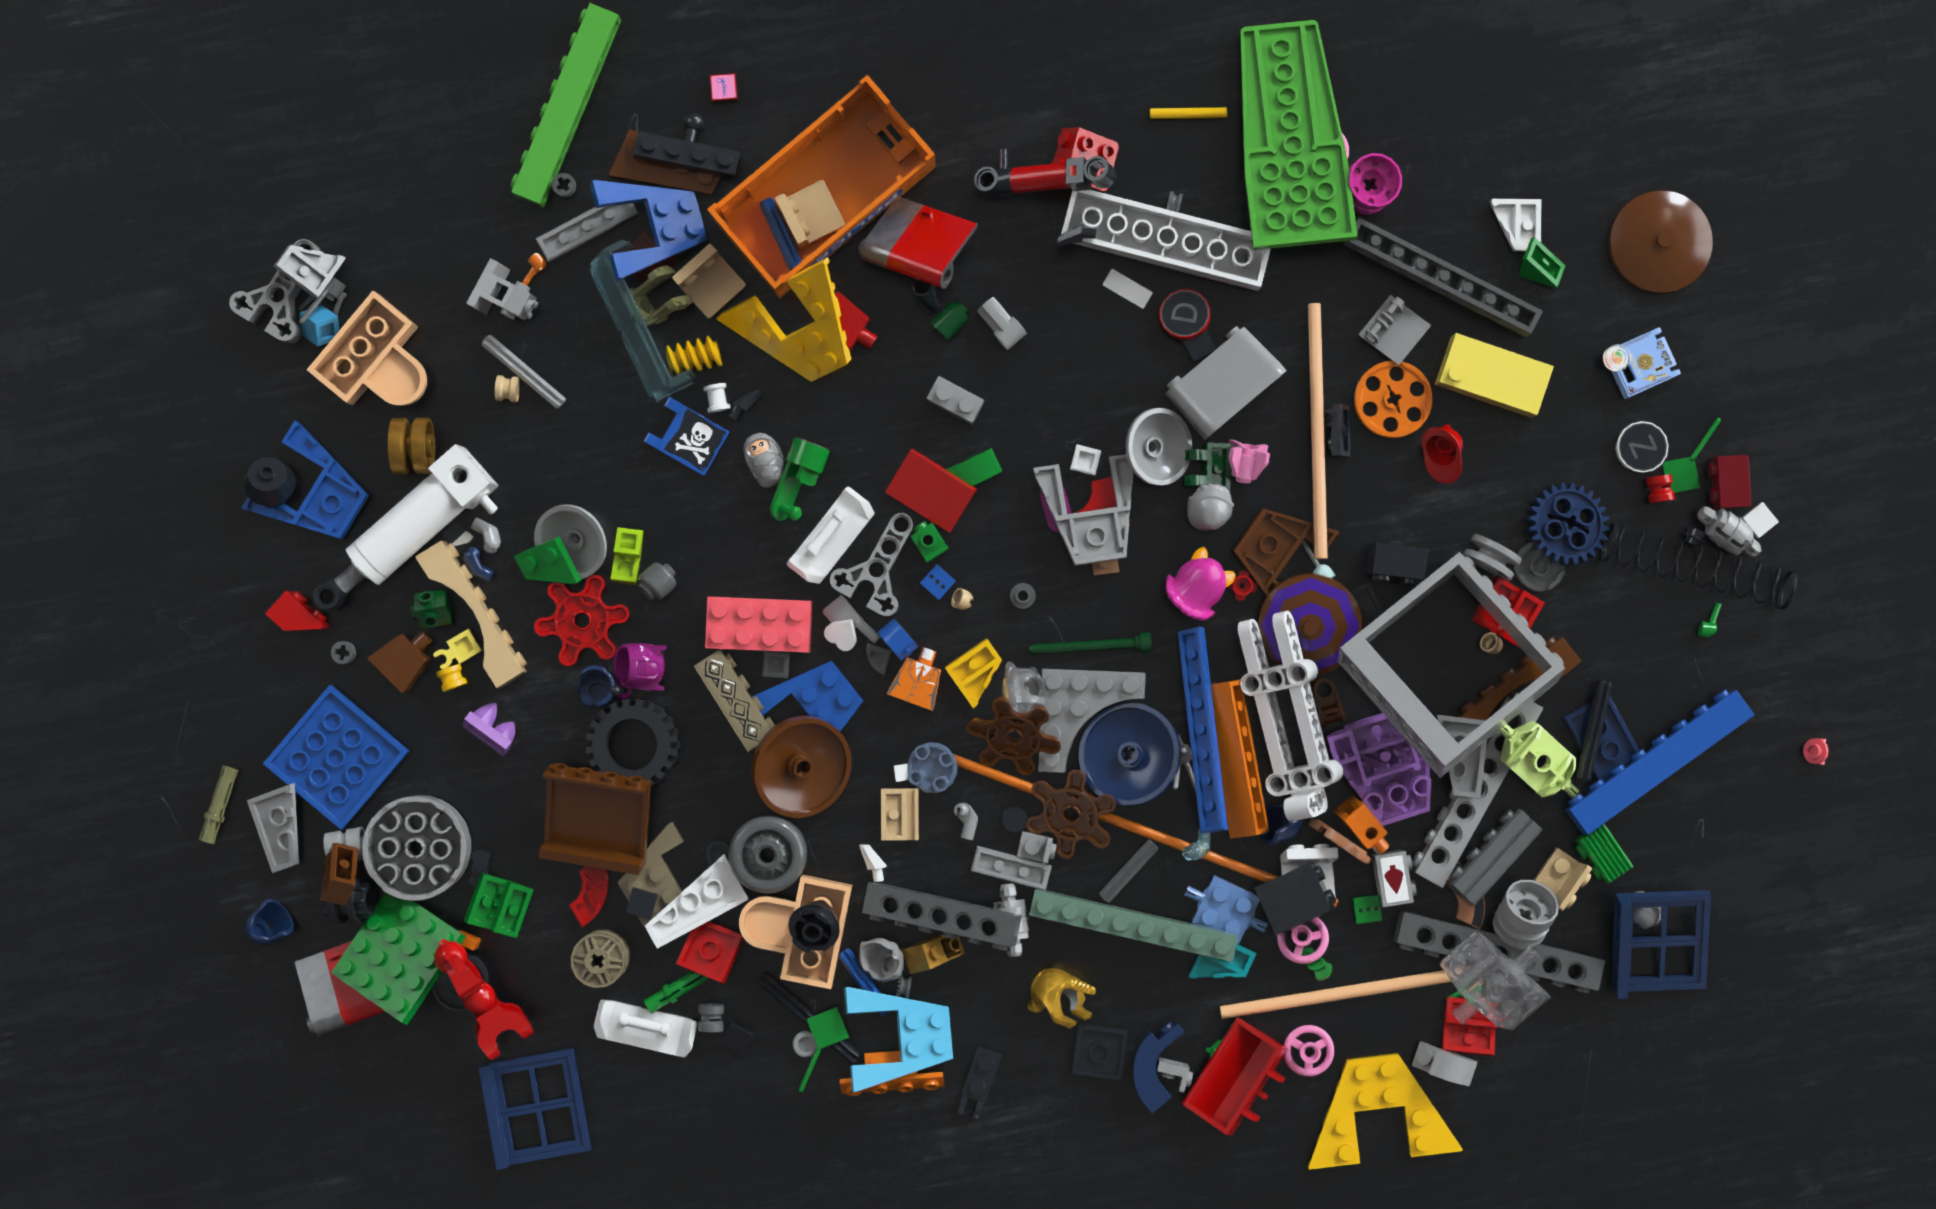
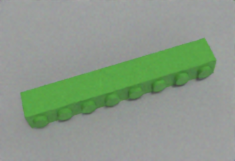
(566, 104)

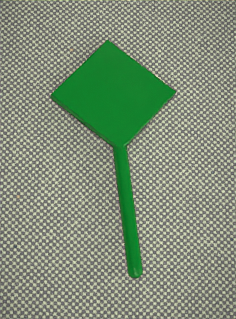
(1684, 469)
(826, 1030)

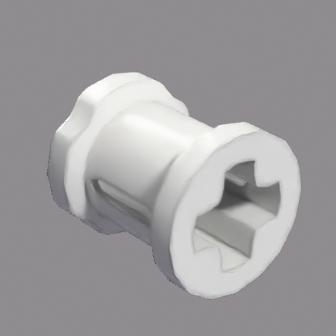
(716, 397)

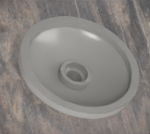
(1167, 440)
(568, 521)

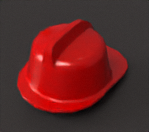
(1443, 453)

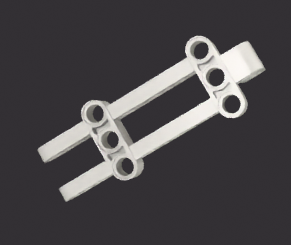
(1307, 798)

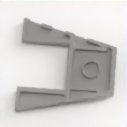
(1093, 534)

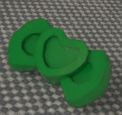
(1319, 967)

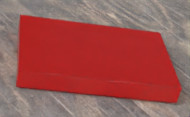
(930, 490)

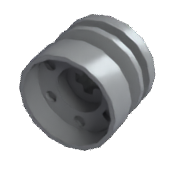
(1525, 914)

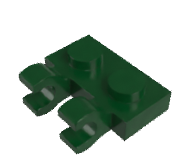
(1215, 465)

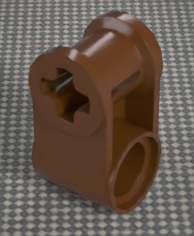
(1327, 704)

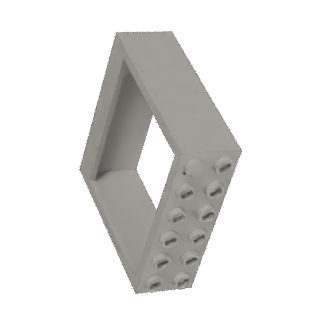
(1401, 704)

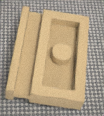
(899, 814)

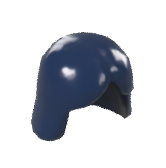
(595, 686)
(1280, 834)
(272, 911)

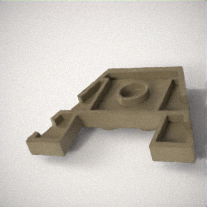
(656, 874)

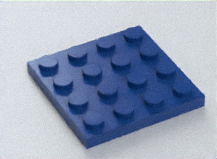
(336, 757)

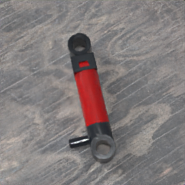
(1073, 174)

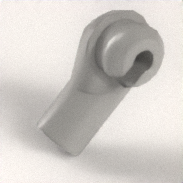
(490, 535)
(968, 818)

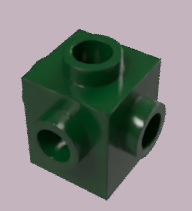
(431, 608)

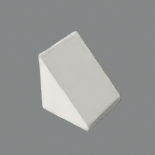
(901, 772)

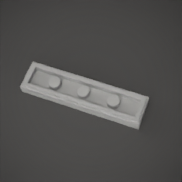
(583, 229)

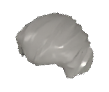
(881, 959)

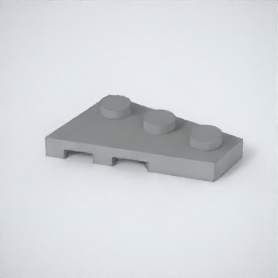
(277, 826)

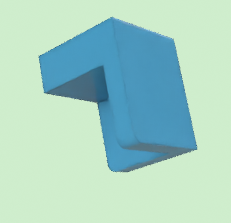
(320, 326)

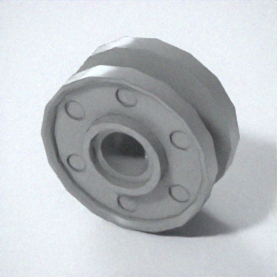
(1492, 557)

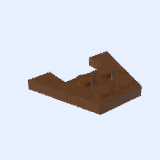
(1271, 543)

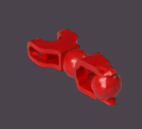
(480, 998)

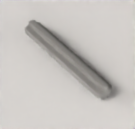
(523, 371)

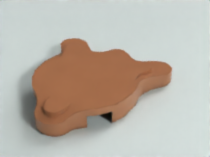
(1340, 840)

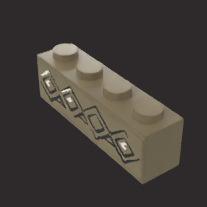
(734, 700)

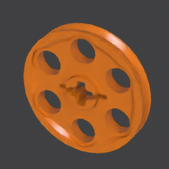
(1380, 396)

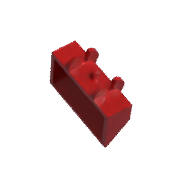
(1235, 1077)

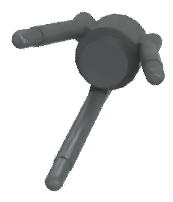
(333, 290)

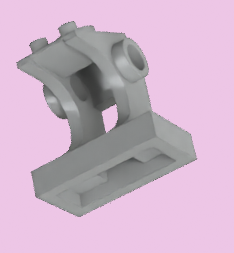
(516, 300)

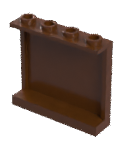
(596, 819)

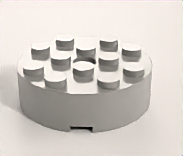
(438, 830)

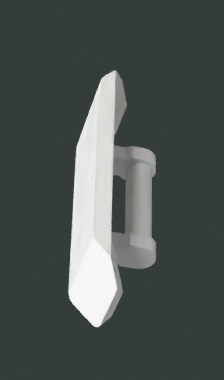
(831, 536)
(645, 1030)

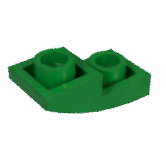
(977, 467)

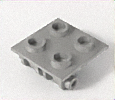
(1394, 329)

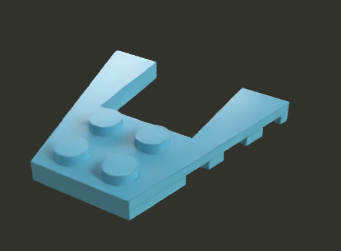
(922, 1035)

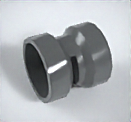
(710, 1017)

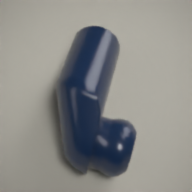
(472, 561)

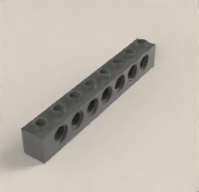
(1444, 278)
(1589, 966)

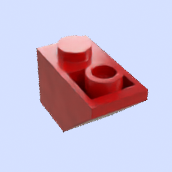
(293, 613)

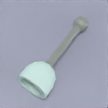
(1320, 569)

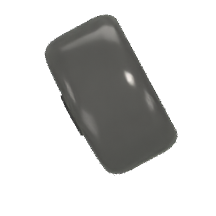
(788, 850)

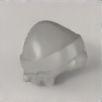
(1209, 507)

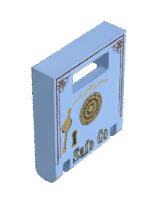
(1648, 364)

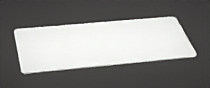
(1127, 288)

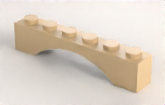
(499, 657)

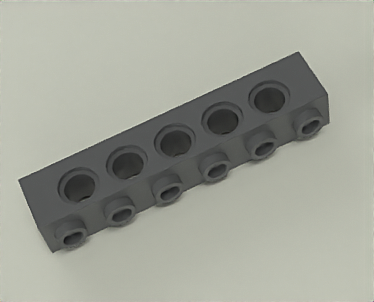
(1006, 923)

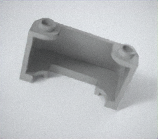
(1224, 382)

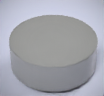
(804, 1043)

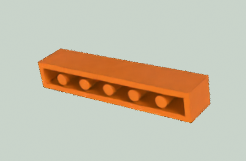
(1238, 762)

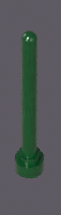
(1140, 642)

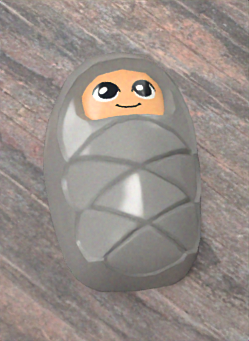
(764, 459)

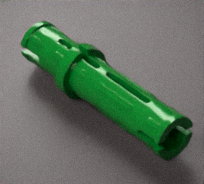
(673, 991)

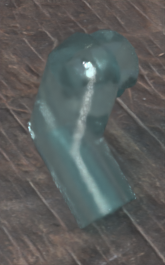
(1199, 848)

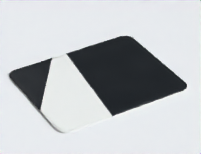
(457, 536)

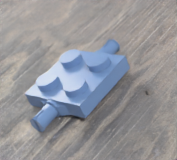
(1226, 907)

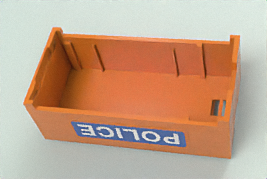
(853, 163)

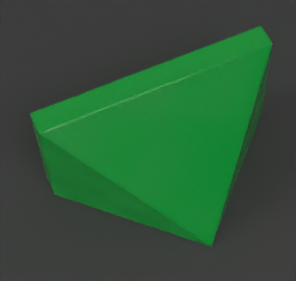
(1541, 265)

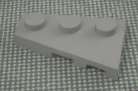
(1468, 773)

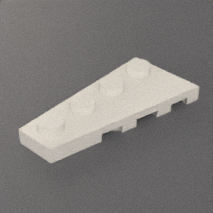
(703, 900)

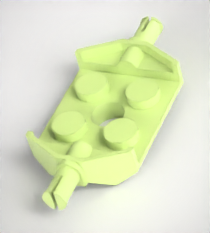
(1522, 750)

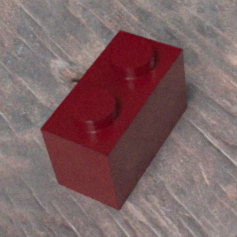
(1730, 482)

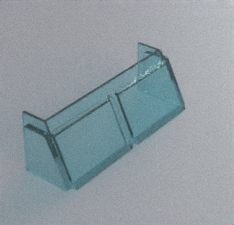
(635, 332)

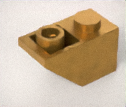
(931, 953)

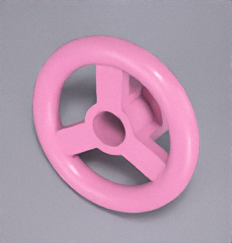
(1296, 956)
(1308, 1069)

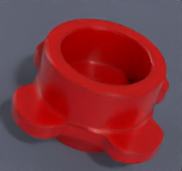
(1249, 586)

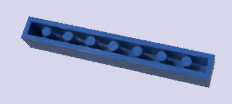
(1659, 761)

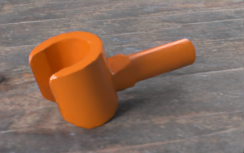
(537, 263)

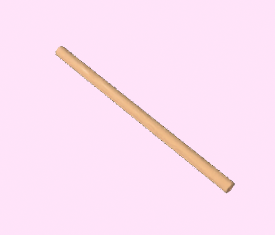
(1317, 431)
(1334, 994)

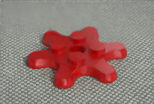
(563, 620)

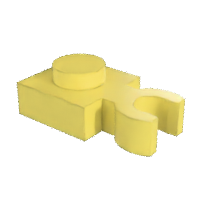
(461, 648)

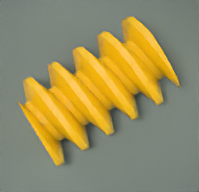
(695, 355)

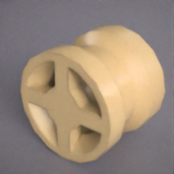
(507, 388)

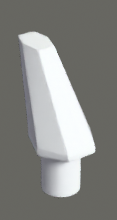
(873, 862)

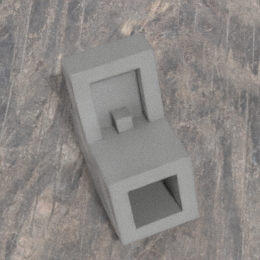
(1444, 1064)

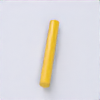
(1172, 113)

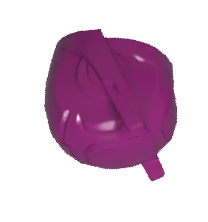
(639, 666)

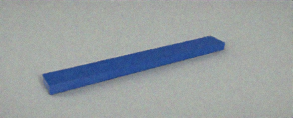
(1202, 730)

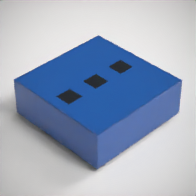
(937, 582)

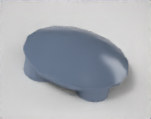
(932, 767)

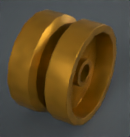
(411, 445)

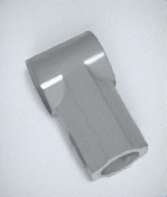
(1006, 328)

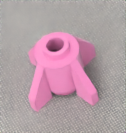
(1247, 460)

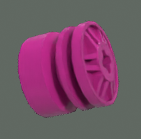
(1384, 180)

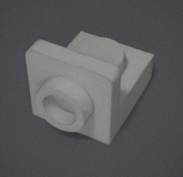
(1036, 847)
(1172, 1068)

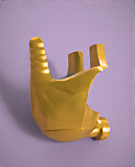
(1047, 990)

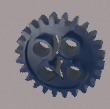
(1574, 503)

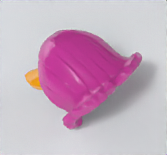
(1198, 585)

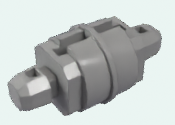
(1729, 531)
(1010, 904)

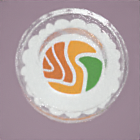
(1617, 357)

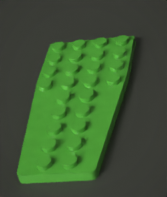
(1292, 140)

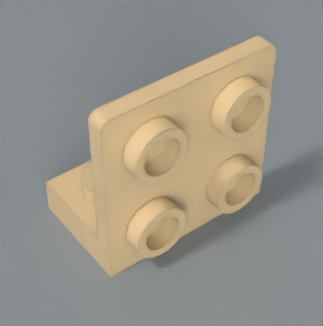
(810, 213)
(709, 281)
(1563, 877)

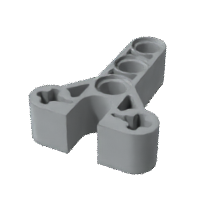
(264, 298)
(861, 572)

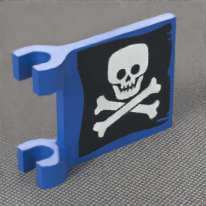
(690, 438)

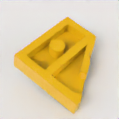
(974, 670)

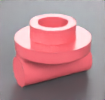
(1816, 751)

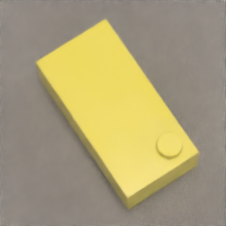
(1494, 375)

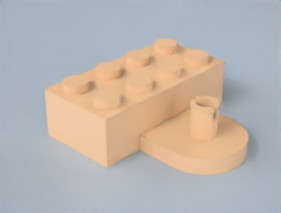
(372, 356)
(766, 926)

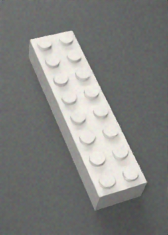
(1168, 238)

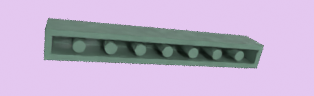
(1134, 924)

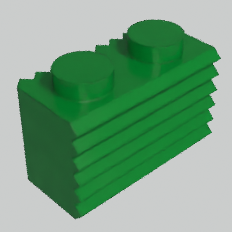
(1603, 854)

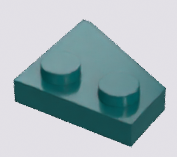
(1217, 968)

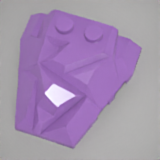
(1382, 768)

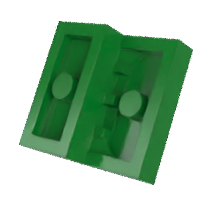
(498, 905)

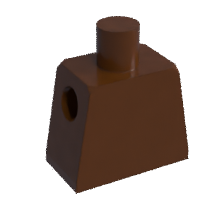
(403, 660)

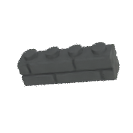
(1494, 856)

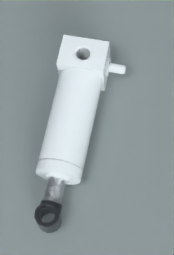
(413, 522)

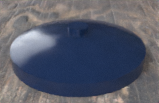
(1130, 753)

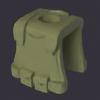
(655, 279)

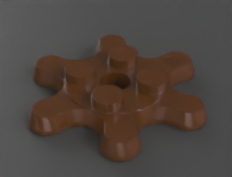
(1016, 749)
(1067, 829)

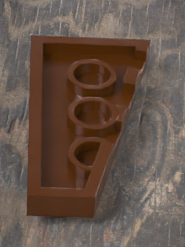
(659, 174)

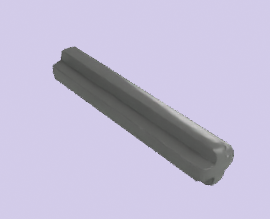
(1128, 871)

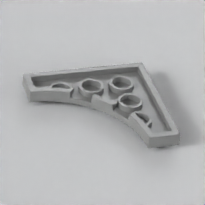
(1075, 698)

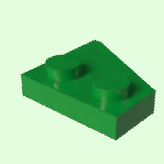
(548, 563)

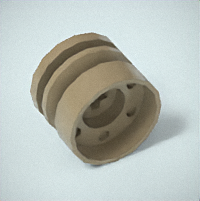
(615, 962)

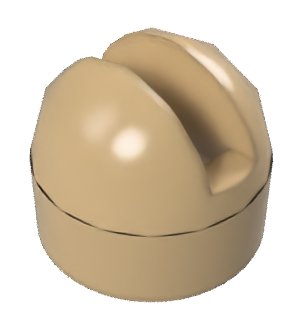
(961, 599)
(1491, 643)

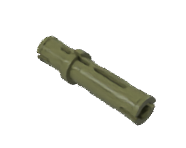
(218, 805)

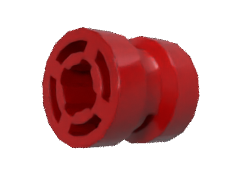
(1660, 488)

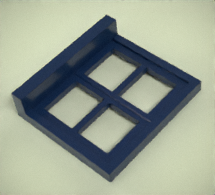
(1624, 942)
(499, 1114)

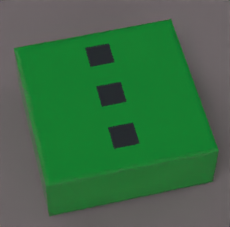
(1367, 909)

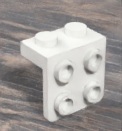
(1320, 855)

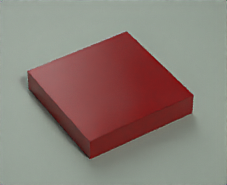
(710, 951)

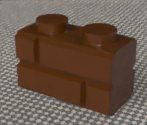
(339, 874)

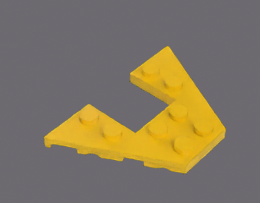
(810, 350)
(1373, 1085)

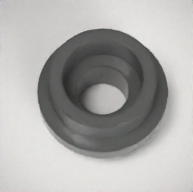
(1014, 595)

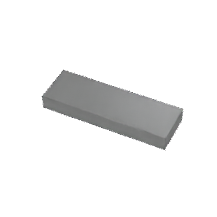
(1011, 868)

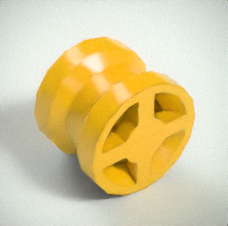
(451, 677)

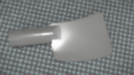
(842, 610)

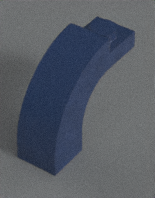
(1144, 1061)

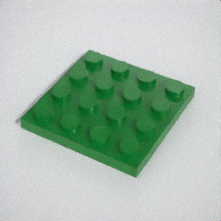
(395, 956)

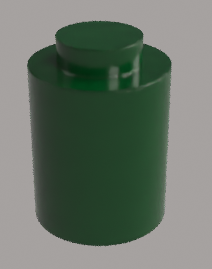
(950, 319)

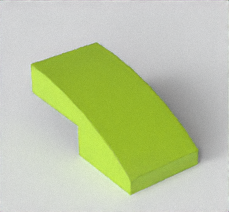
(627, 556)

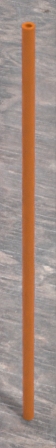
(1122, 823)

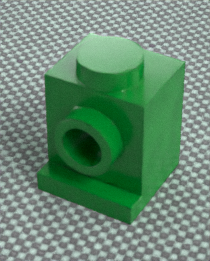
(930, 551)

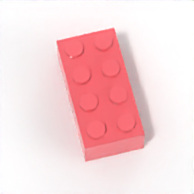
(758, 624)

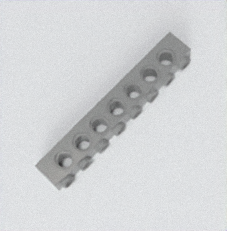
(1465, 827)

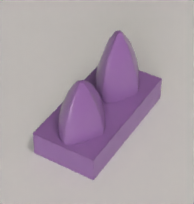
(481, 724)

